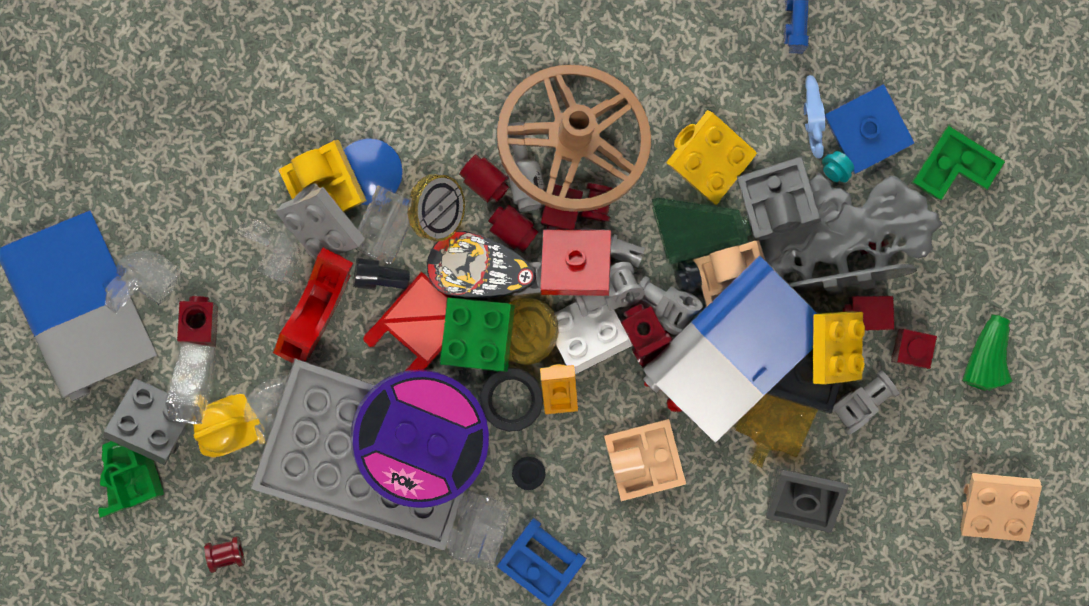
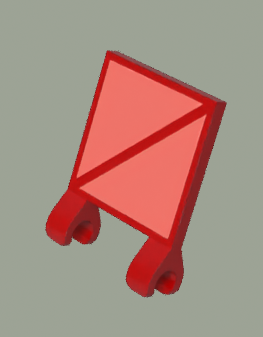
(415, 321)

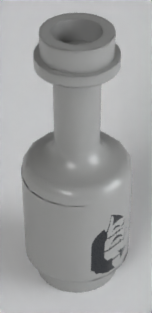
(530, 170)

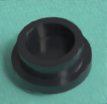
(688, 276)
(528, 473)

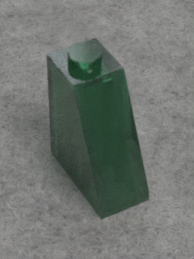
(697, 229)

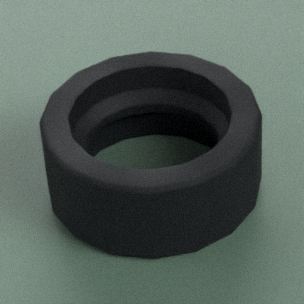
(513, 424)

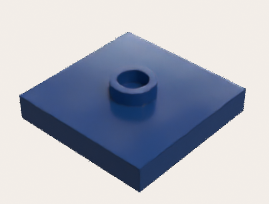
(869, 129)

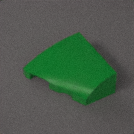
(120, 474)

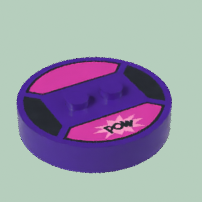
(419, 438)

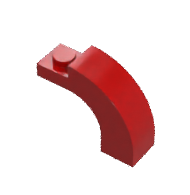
(315, 307)

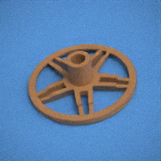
(574, 136)

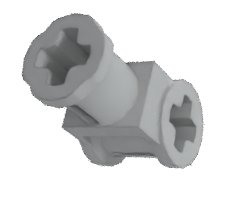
(618, 291)
(670, 305)
(862, 403)

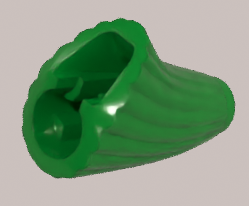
(988, 361)

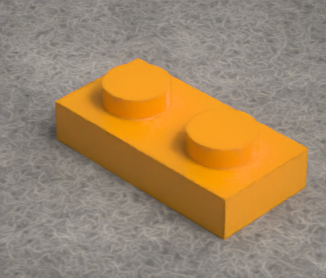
(559, 389)

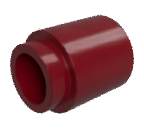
(484, 179)
(512, 228)

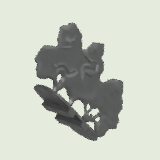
(849, 228)

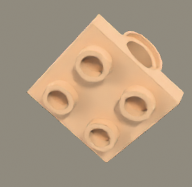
(724, 266)
(645, 459)
(1000, 507)

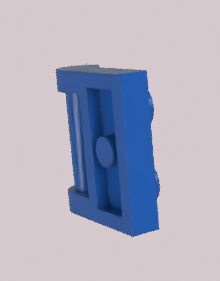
(796, 33)
(535, 572)

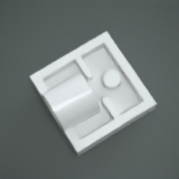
(589, 338)

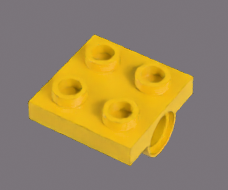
(710, 156)
(328, 169)
(838, 347)

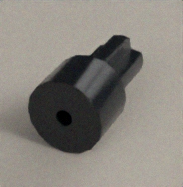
(369, 274)

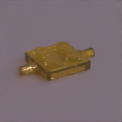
(776, 427)

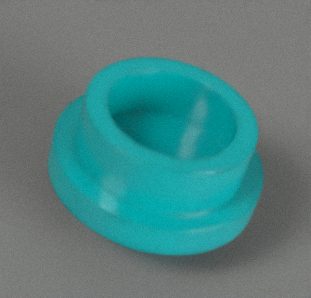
(837, 167)

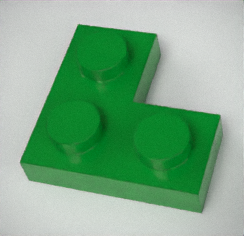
(953, 156)

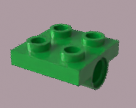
(477, 334)

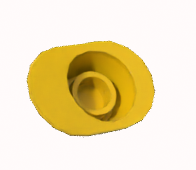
(225, 427)

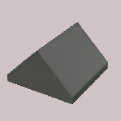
(806, 500)

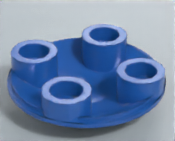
(374, 165)

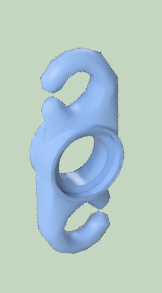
(816, 116)

